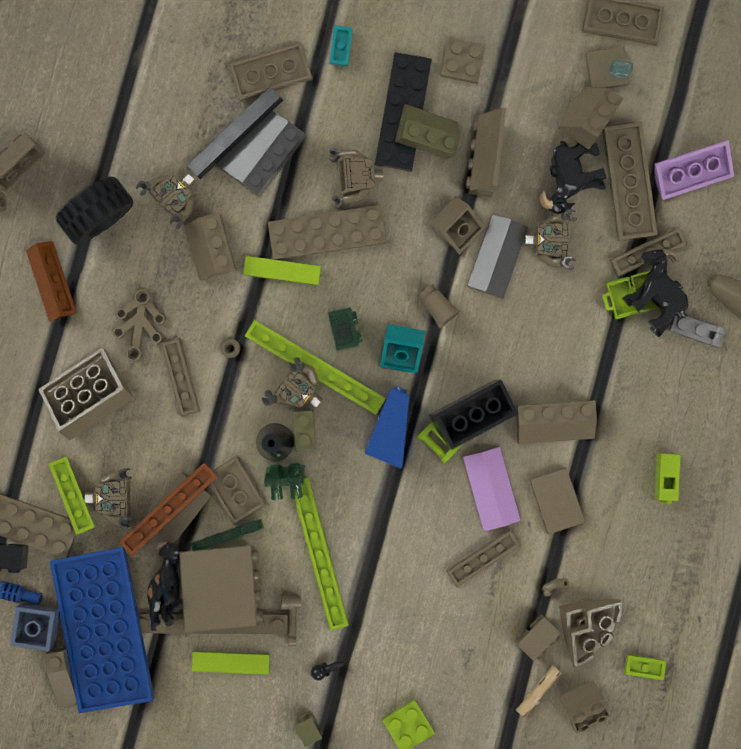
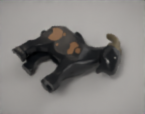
(165, 586)

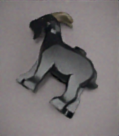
(661, 290)

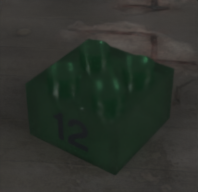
(344, 329)

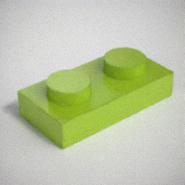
(645, 667)

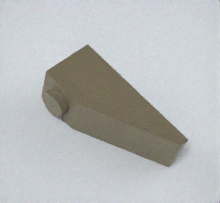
(60, 676)

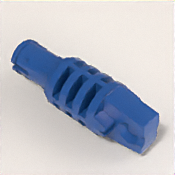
(18, 593)

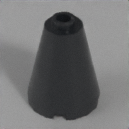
(283, 442)

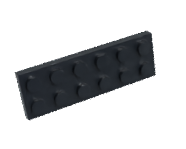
(409, 87)

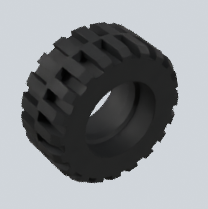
(94, 210)

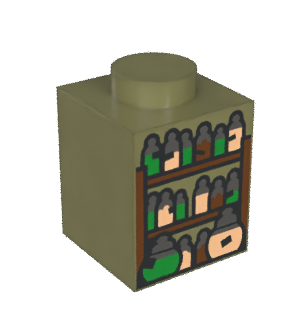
(308, 729)

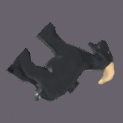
(569, 176)

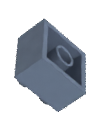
(35, 627)

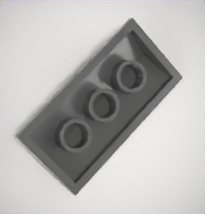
(497, 256)

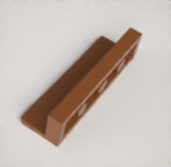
(50, 280)

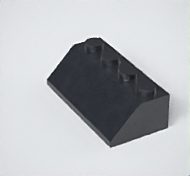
(473, 414)

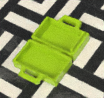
(618, 289)

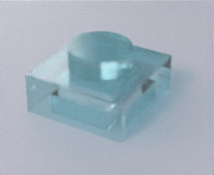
(621, 69)

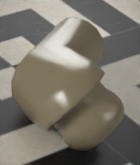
(556, 583)

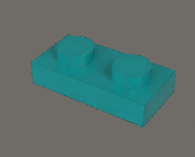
(341, 46)

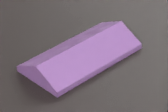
(694, 170)
(491, 489)

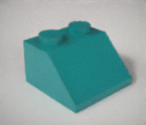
(402, 348)

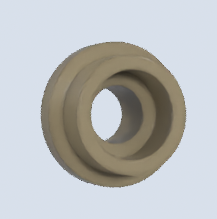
(224, 346)

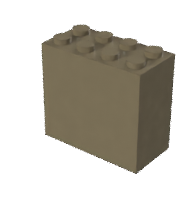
(220, 588)

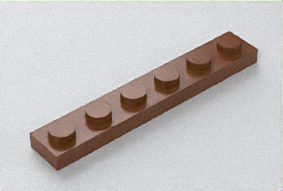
(168, 509)

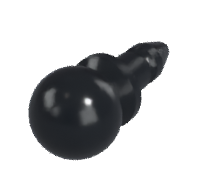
(318, 672)

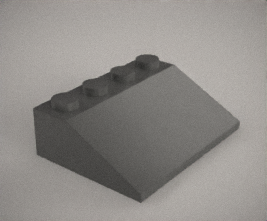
(262, 153)

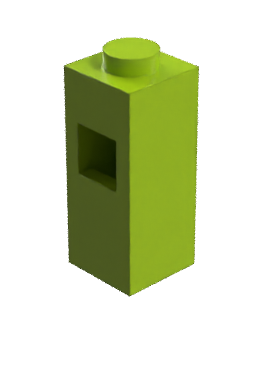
(667, 477)

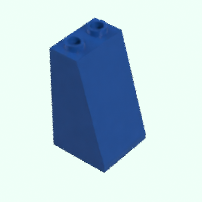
(390, 430)

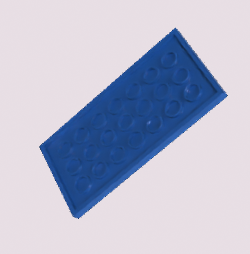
(102, 630)

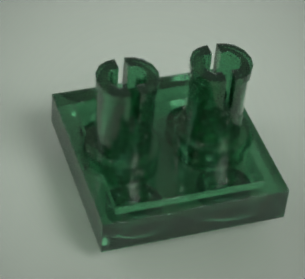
(279, 476)

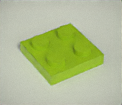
(408, 725)

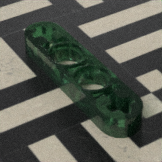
(227, 535)

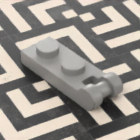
(697, 330)

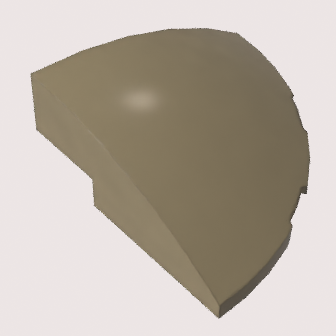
(589, 627)

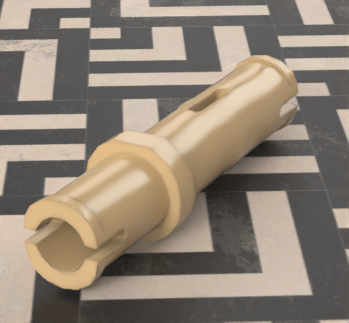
(538, 691)

